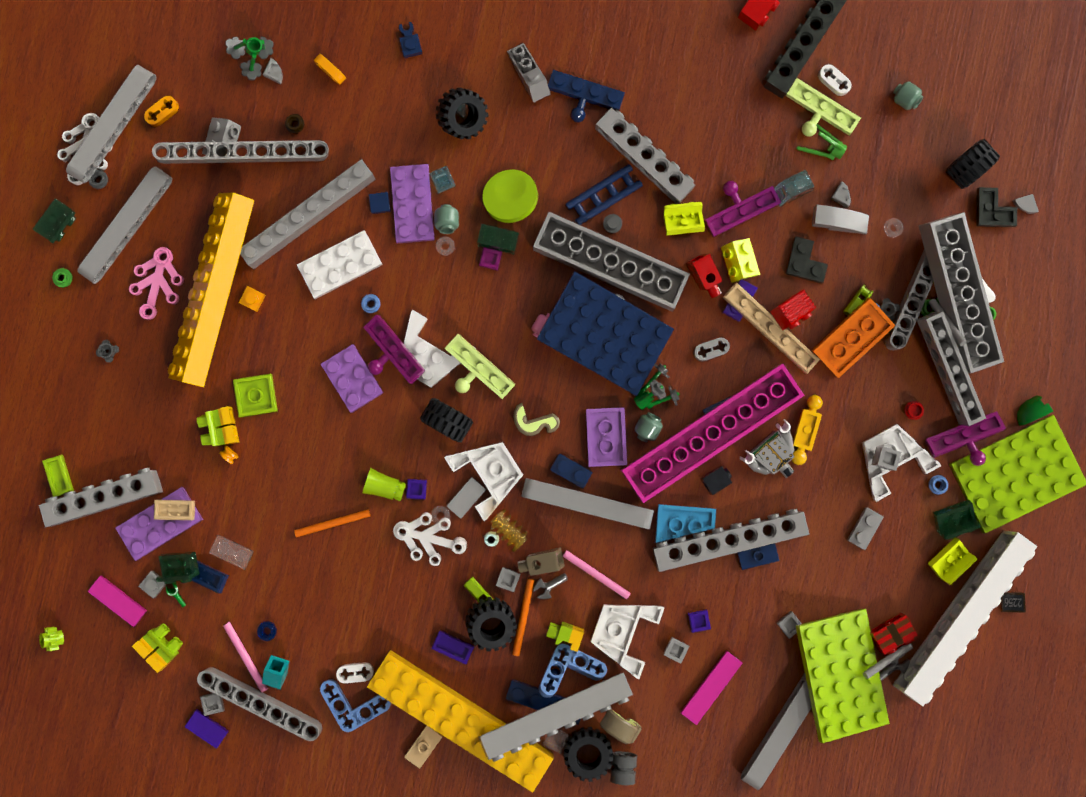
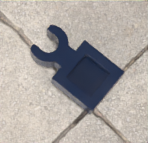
(410, 43)

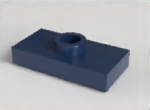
(758, 556)
(210, 578)

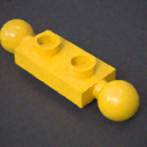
(807, 429)

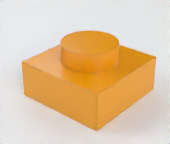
(252, 298)

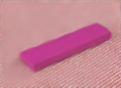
(711, 687)

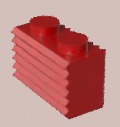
(792, 310)

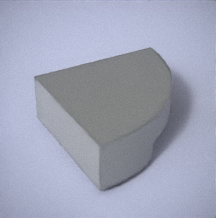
(273, 71)
(842, 195)
(1026, 204)

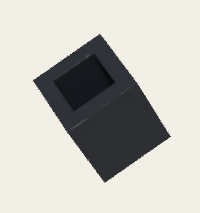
(717, 480)

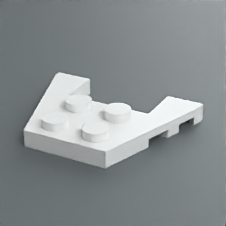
(433, 360)
(899, 440)
(496, 470)
(616, 630)

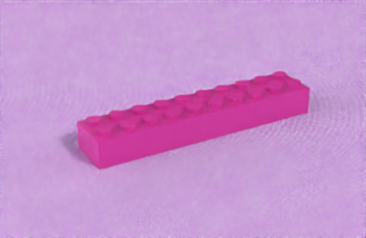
(712, 433)

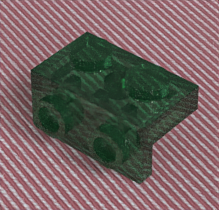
(54, 221)
(956, 520)
(178, 567)

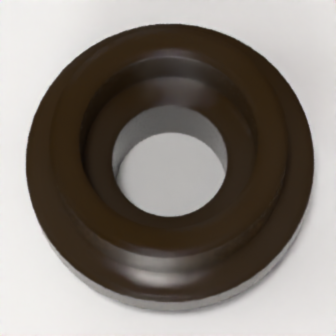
(292, 118)

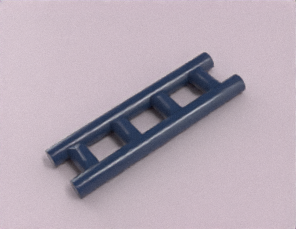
(616, 196)

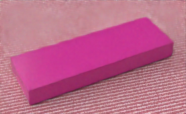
(117, 601)

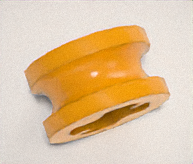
(228, 454)

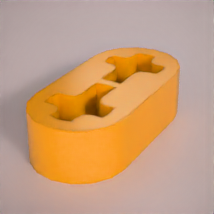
(325, 65)
(161, 110)

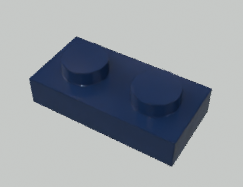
(571, 471)

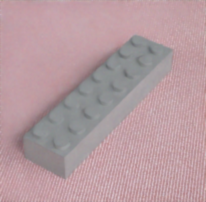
(610, 261)
(961, 289)

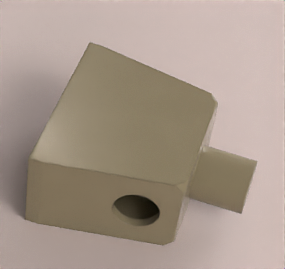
(550, 561)

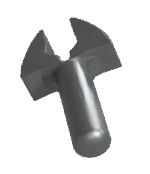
(550, 585)
(894, 666)

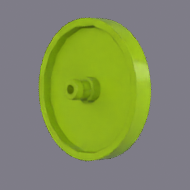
(510, 196)

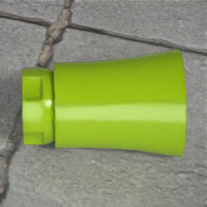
(383, 486)

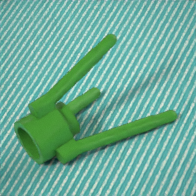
(835, 148)

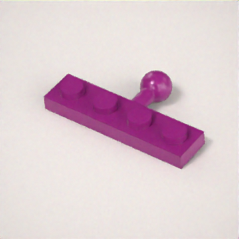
(741, 210)
(393, 350)
(966, 435)

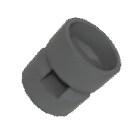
(623, 768)

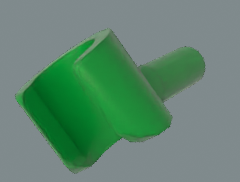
(174, 592)

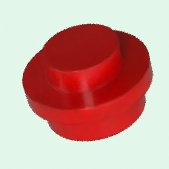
(914, 410)

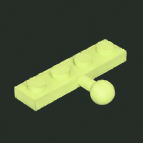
(822, 108)
(479, 367)

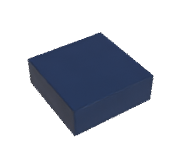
(379, 203)

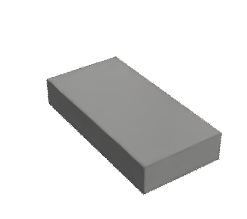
(466, 497)

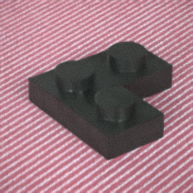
(989, 213)
(800, 263)

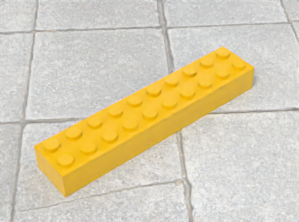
(210, 288)
(455, 717)

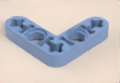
(569, 661)
(353, 714)

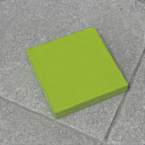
(255, 395)

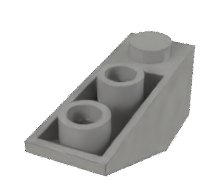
(529, 72)

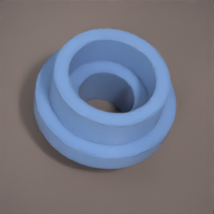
(370, 297)
(943, 484)

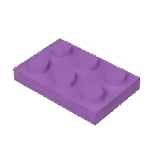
(352, 378)
(606, 437)

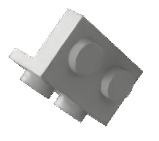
(222, 131)

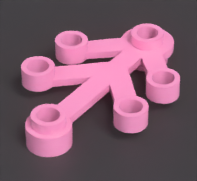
(157, 281)

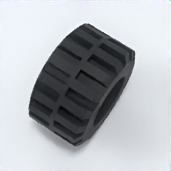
(475, 117)
(973, 164)
(446, 420)
(490, 638)
(590, 770)

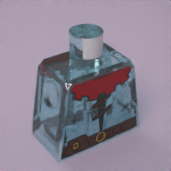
(794, 187)

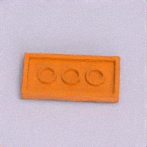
(853, 337)

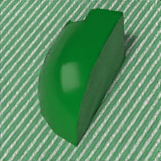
(1032, 410)

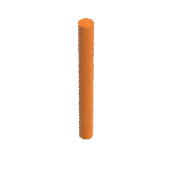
(332, 523)
(523, 617)

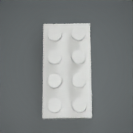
(339, 264)

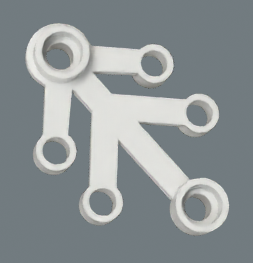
(86, 128)
(426, 537)

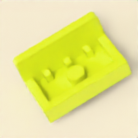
(683, 218)
(740, 260)
(952, 561)

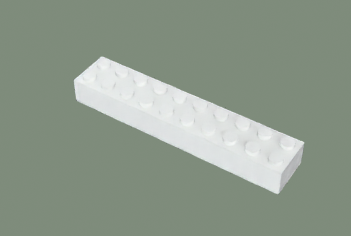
(965, 616)

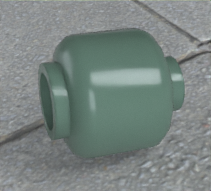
(908, 95)
(446, 219)
(648, 427)

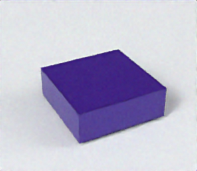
(416, 489)
(699, 621)

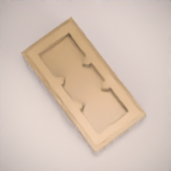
(174, 509)
(423, 746)

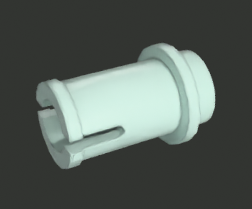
(491, 533)

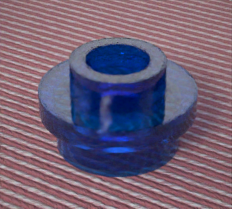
(261, 633)

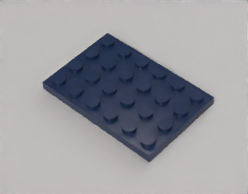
(605, 333)

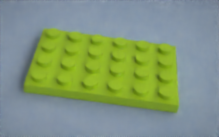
(1019, 474)
(834, 659)

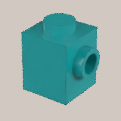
(275, 672)

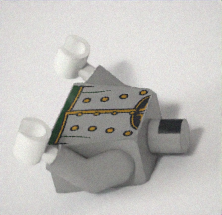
(773, 453)

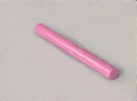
(596, 574)
(245, 656)

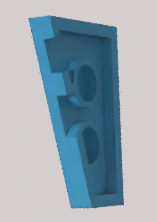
(682, 521)

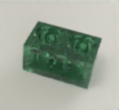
(498, 239)

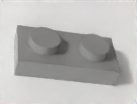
(865, 528)

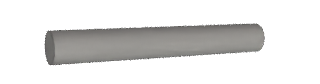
(956, 333)
(887, 660)

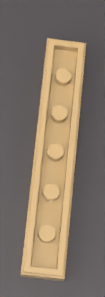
(768, 326)

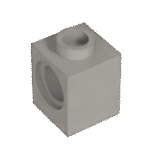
(886, 458)

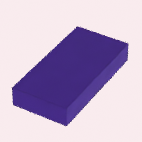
(452, 647)
(206, 728)

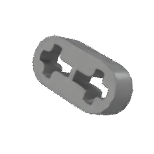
(713, 353)

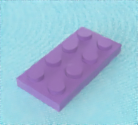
(412, 203)
(145, 534)

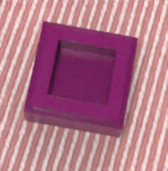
(490, 258)

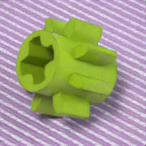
(51, 639)

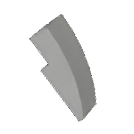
(840, 219)

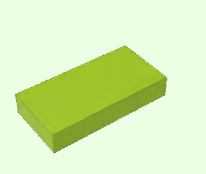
(58, 475)

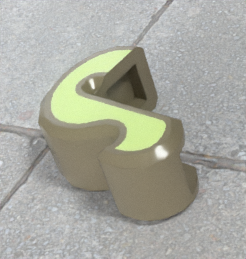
(534, 426)
(619, 728)

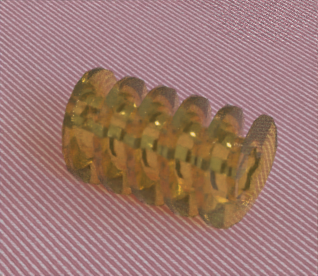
(508, 530)

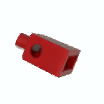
(700, 268)

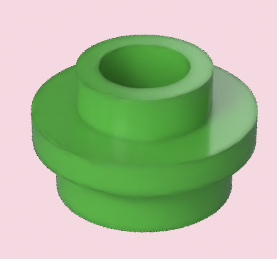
(67, 277)

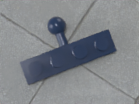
(585, 92)
(530, 696)

